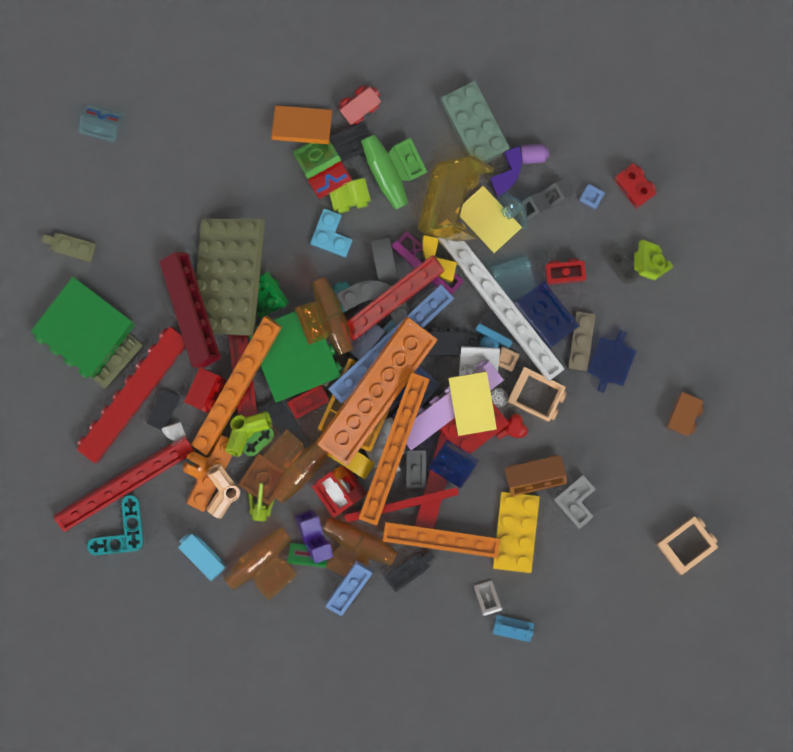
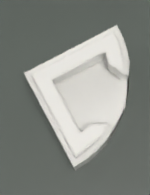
(174, 431)

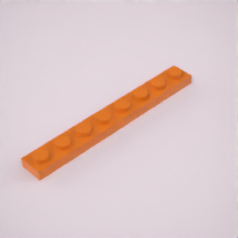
(236, 385)
(394, 448)

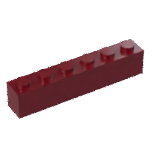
(190, 309)

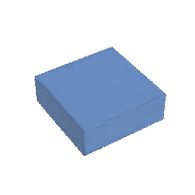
(592, 196)

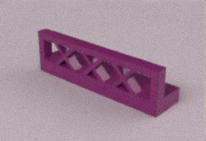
(414, 262)

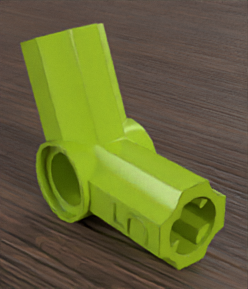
(243, 429)

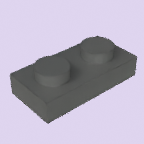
(416, 468)

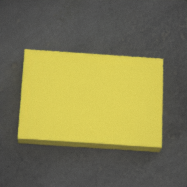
(484, 217)
(472, 403)

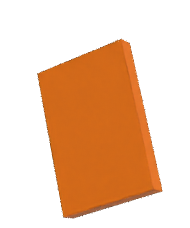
(301, 124)

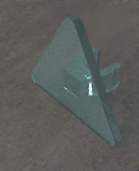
(516, 208)

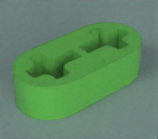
(261, 444)

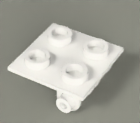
(474, 355)

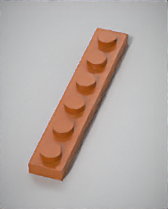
(441, 540)

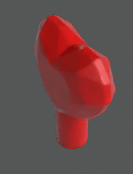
(514, 428)

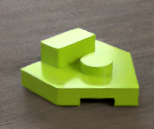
(650, 261)

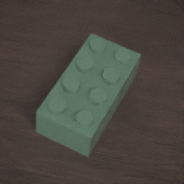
(474, 123)

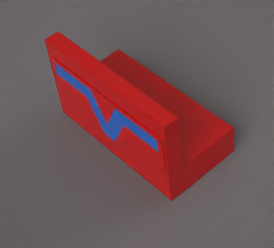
(329, 180)

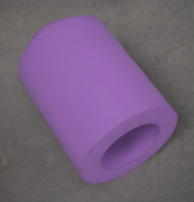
(534, 153)

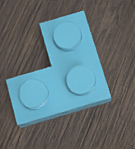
(325, 235)

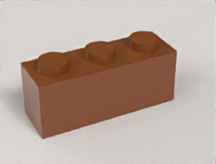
(535, 475)

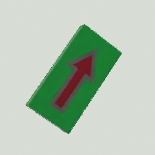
(299, 555)

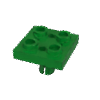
(269, 296)

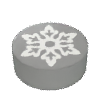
(499, 397)

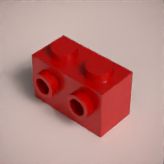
(635, 185)
(565, 272)
(205, 390)

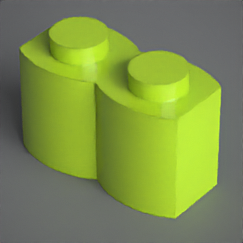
(350, 195)

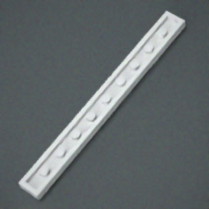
(503, 308)

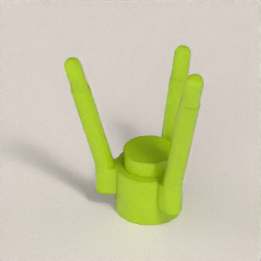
(259, 511)

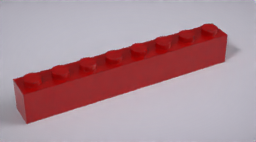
(132, 396)

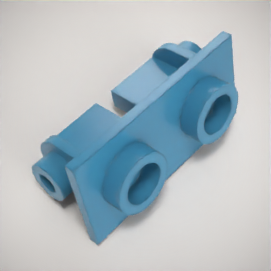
(513, 628)

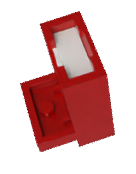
(339, 490)

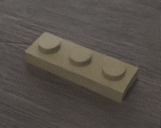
(581, 341)

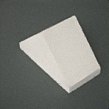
(487, 598)

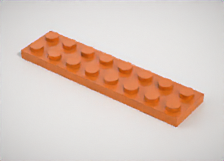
(376, 391)

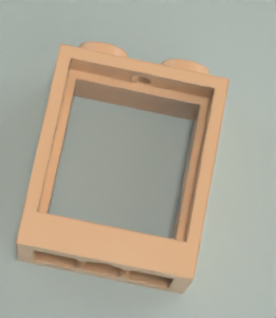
(552, 412)
(671, 556)

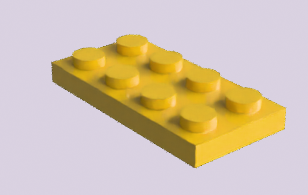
(516, 532)

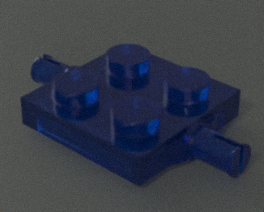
(611, 361)

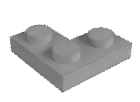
(571, 501)

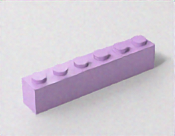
(441, 409)

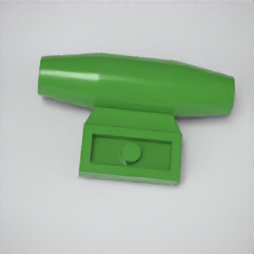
(393, 167)

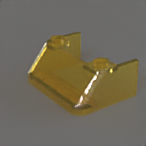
(446, 197)

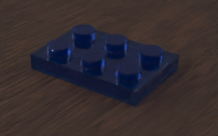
(546, 314)

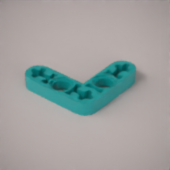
(124, 539)

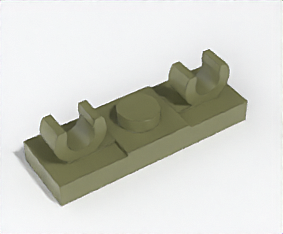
(118, 361)

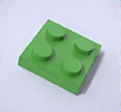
(316, 157)

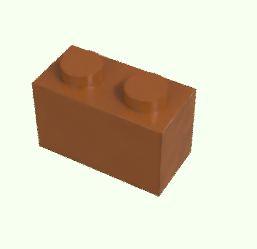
(684, 414)

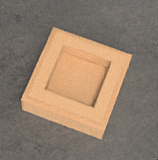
(507, 359)

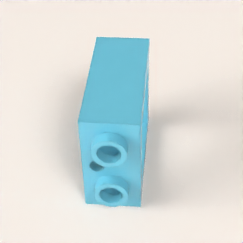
(202, 556)

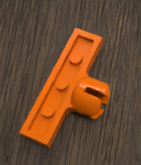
(204, 486)

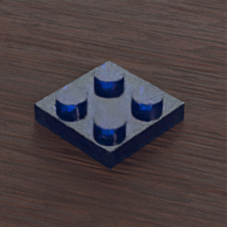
(453, 464)

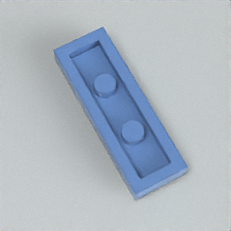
(349, 588)

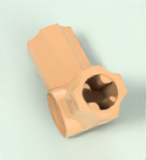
(222, 499)

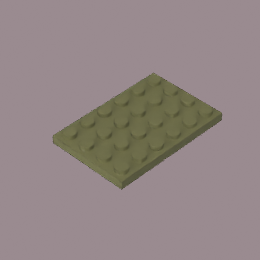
(230, 273)

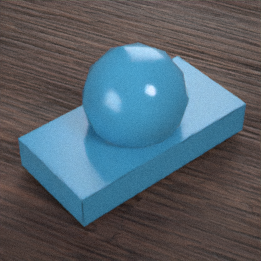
(491, 338)

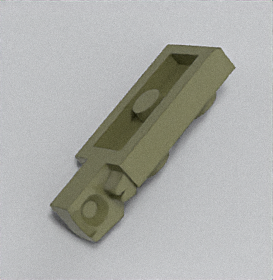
(71, 246)

